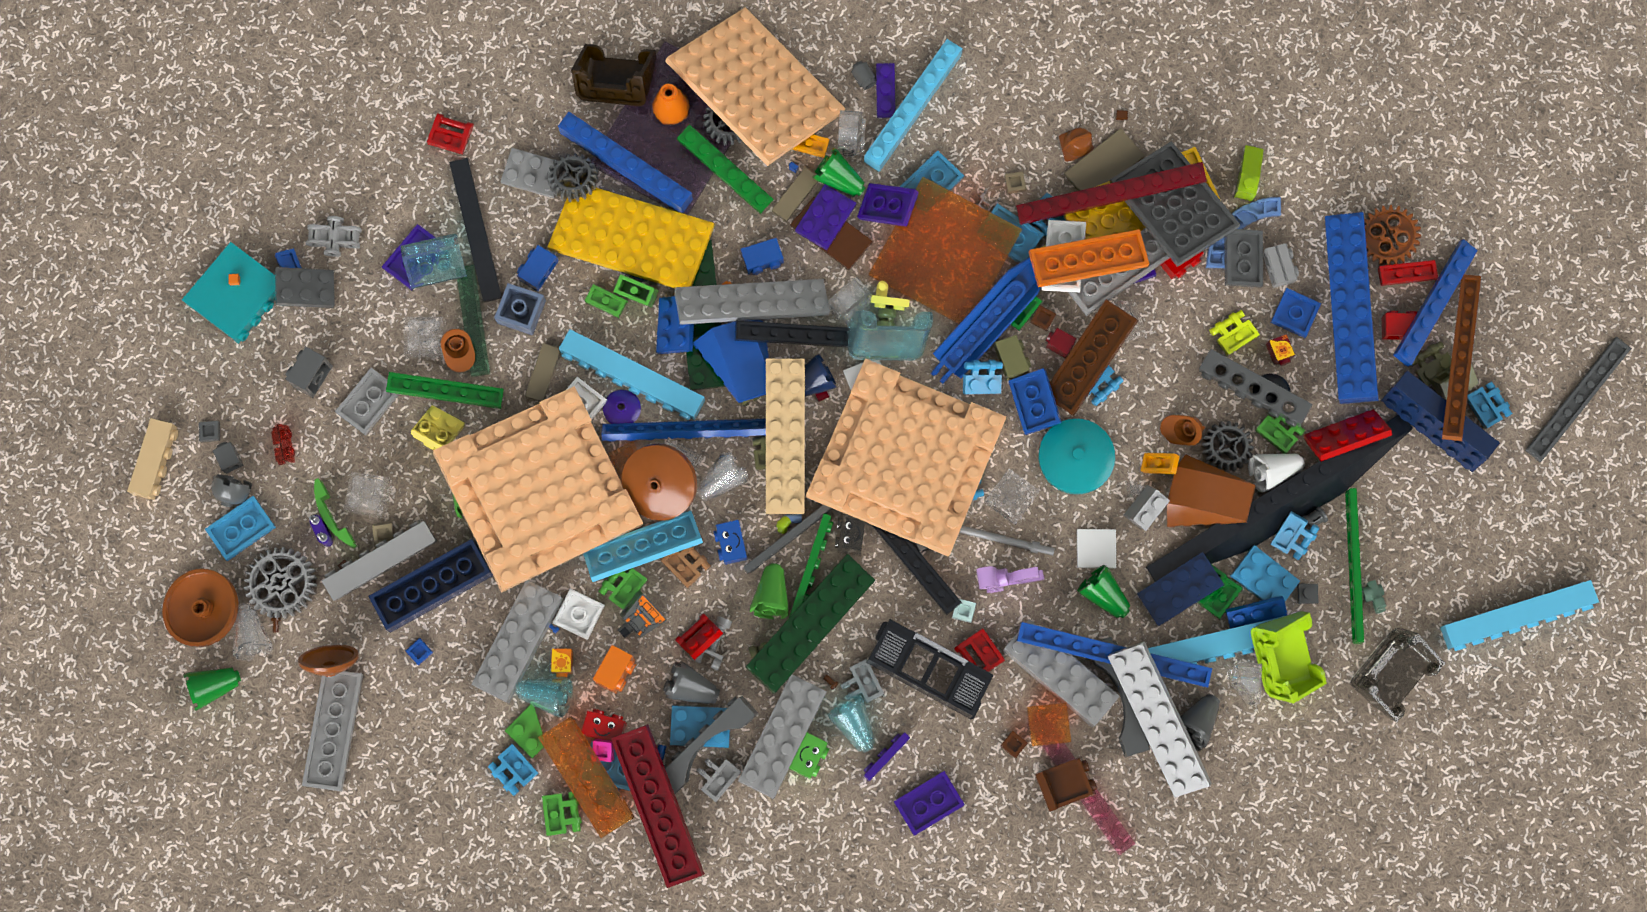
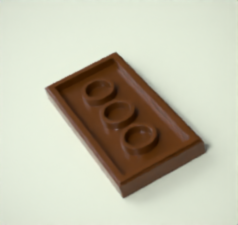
(847, 245)

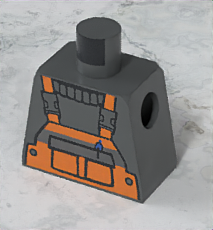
(640, 616)

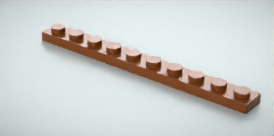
(1461, 358)

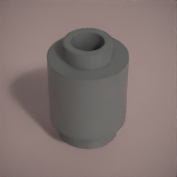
(863, 75)

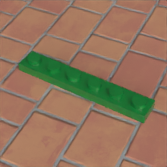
(724, 169)
(444, 390)
(813, 561)

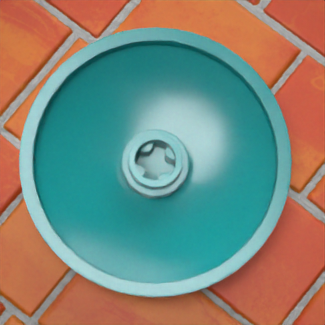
(1076, 456)

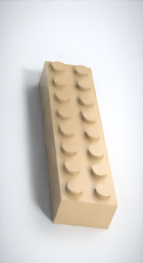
(785, 436)

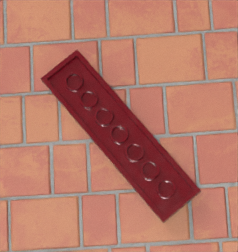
(657, 806)

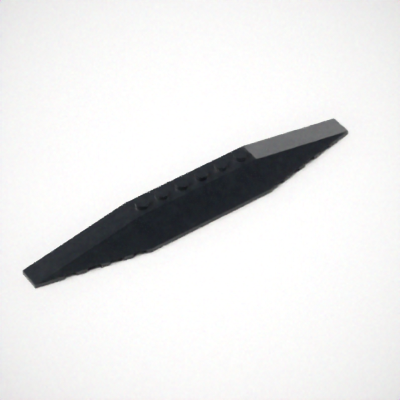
(1267, 513)

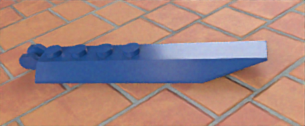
(987, 320)

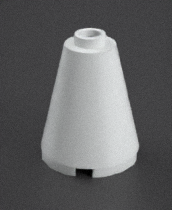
(1274, 469)

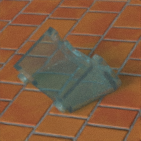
(887, 342)

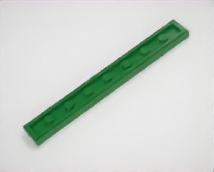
(1354, 566)

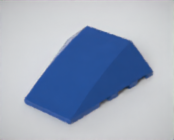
(735, 362)

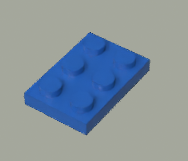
(672, 335)
(1035, 401)

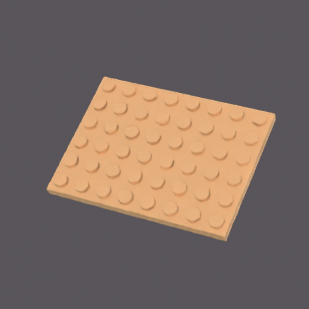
(755, 85)

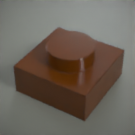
(1043, 318)
(1013, 744)

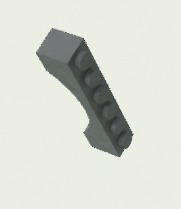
(736, 716)
(1132, 736)

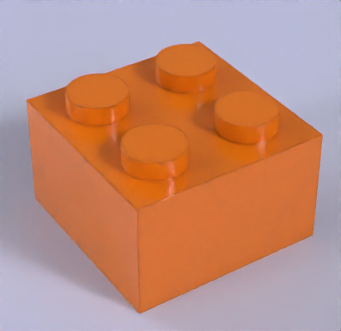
(614, 670)

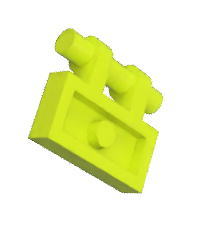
(1237, 337)

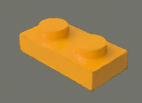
(814, 145)
(1160, 463)

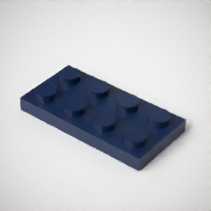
(1180, 589)

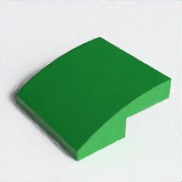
(1221, 598)

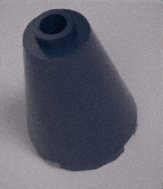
(818, 377)

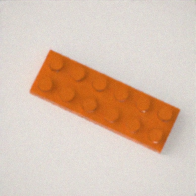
(1088, 258)

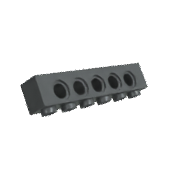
(1215, 360)

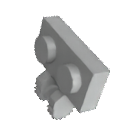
(866, 682)
(720, 780)

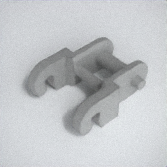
(990, 205)

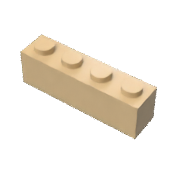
(152, 459)

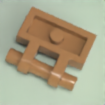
(683, 569)

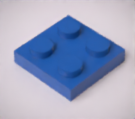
(1295, 313)

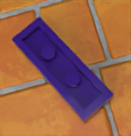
(885, 89)
(885, 755)

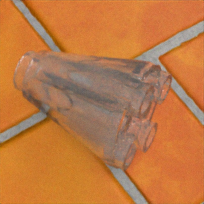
(722, 477)

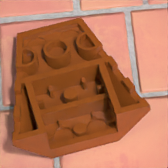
(1207, 495)

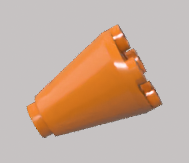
(670, 105)

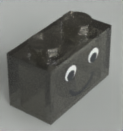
(850, 536)

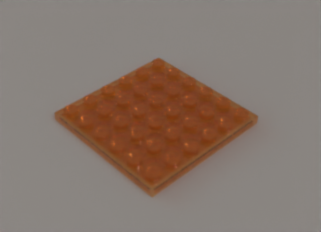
(945, 252)

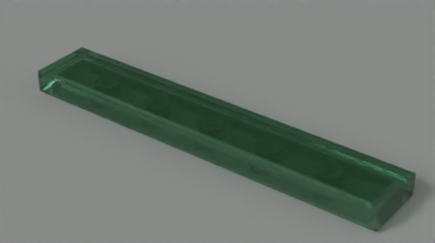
(473, 320)

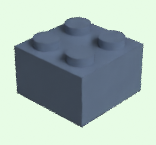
(520, 309)

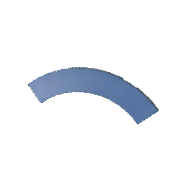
(1244, 215)

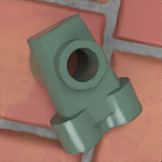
(1374, 593)

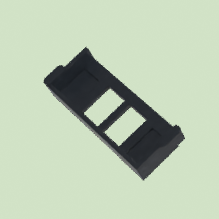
(893, 650)

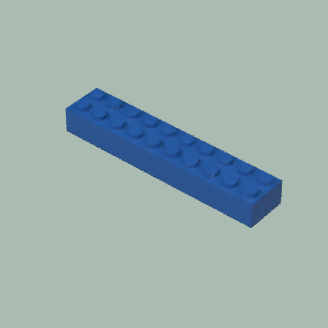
(1351, 308)

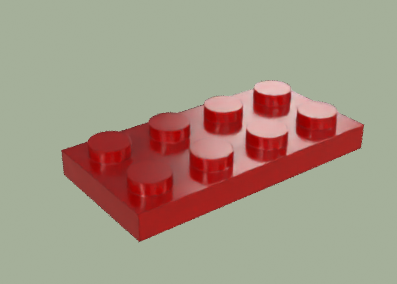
(1347, 435)

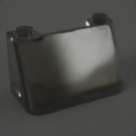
(1395, 671)

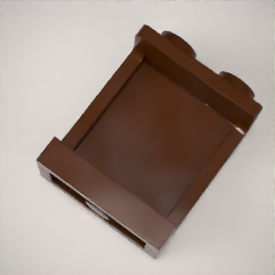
(1066, 783)

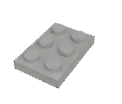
(528, 172)
(366, 402)

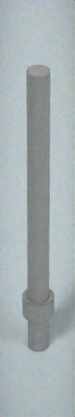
(1034, 547)

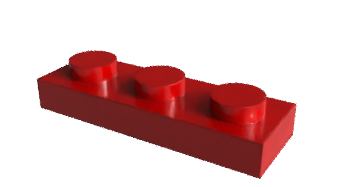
(1407, 273)

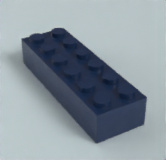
(1426, 412)
(430, 586)

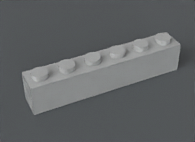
(379, 560)

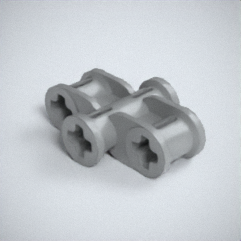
(333, 236)

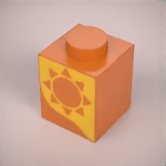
(562, 662)

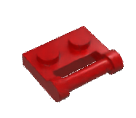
(449, 139)
(701, 640)
(983, 648)

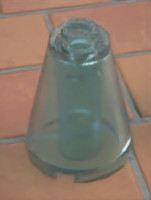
(546, 694)
(854, 723)

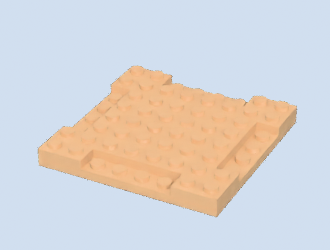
(906, 457)
(537, 489)

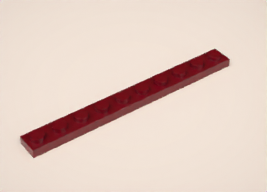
(1111, 193)

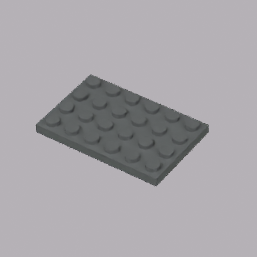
(1182, 218)

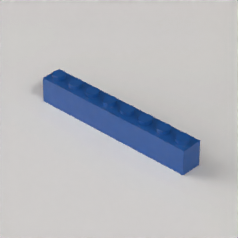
(625, 162)

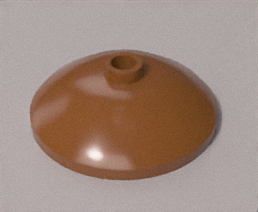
(328, 659)

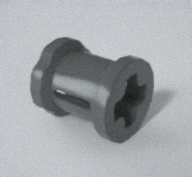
(1316, 517)

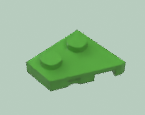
(526, 731)

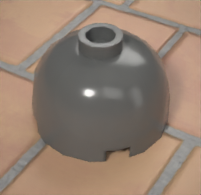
(230, 490)

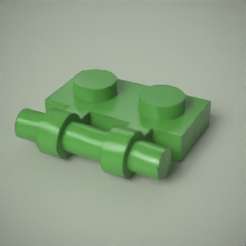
(1277, 434)
(628, 587)
(555, 815)

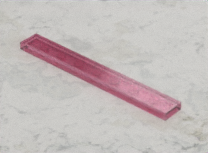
(1095, 805)

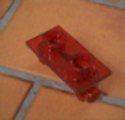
(282, 436)

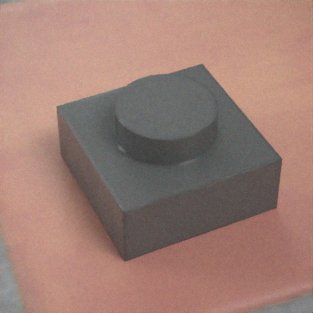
(209, 431)
(1307, 593)

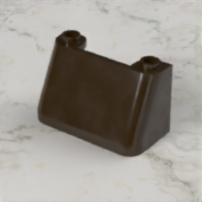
(613, 79)

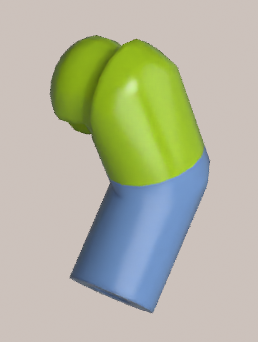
(786, 520)

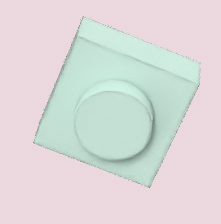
(964, 611)

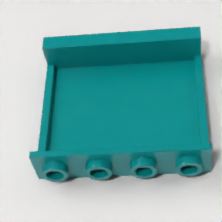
(233, 307)

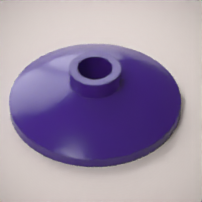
(628, 414)

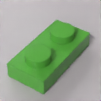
(606, 301)

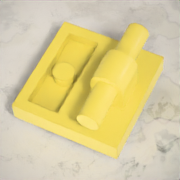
(882, 300)
(437, 428)

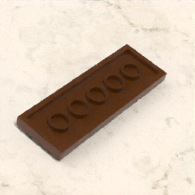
(1091, 356)

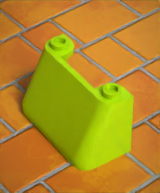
(1285, 657)

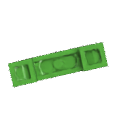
(322, 495)

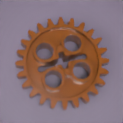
(1405, 228)

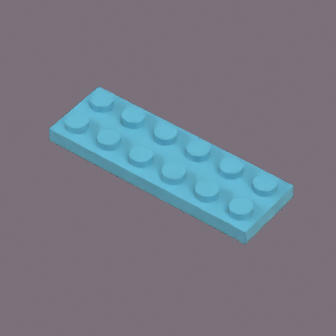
(643, 546)

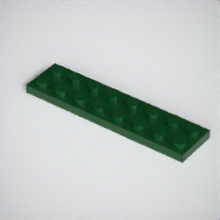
(701, 372)
(810, 623)

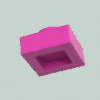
(604, 750)

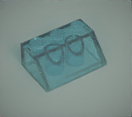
(433, 261)

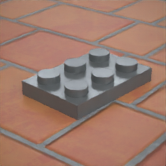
(1244, 258)
(304, 287)

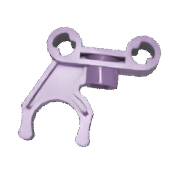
(995, 579)

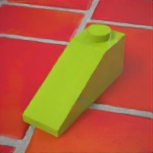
(1249, 173)

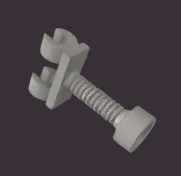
(722, 624)

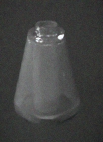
(249, 635)

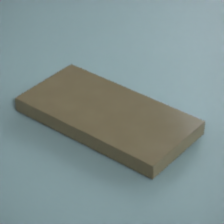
(1105, 162)

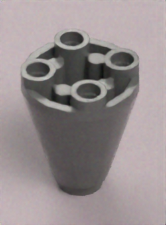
(690, 685)
(1200, 720)

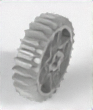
(271, 582)

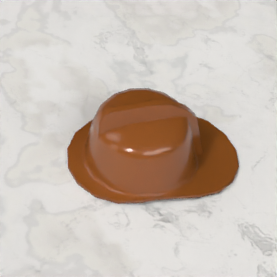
(1076, 144)
(458, 350)
(1182, 429)

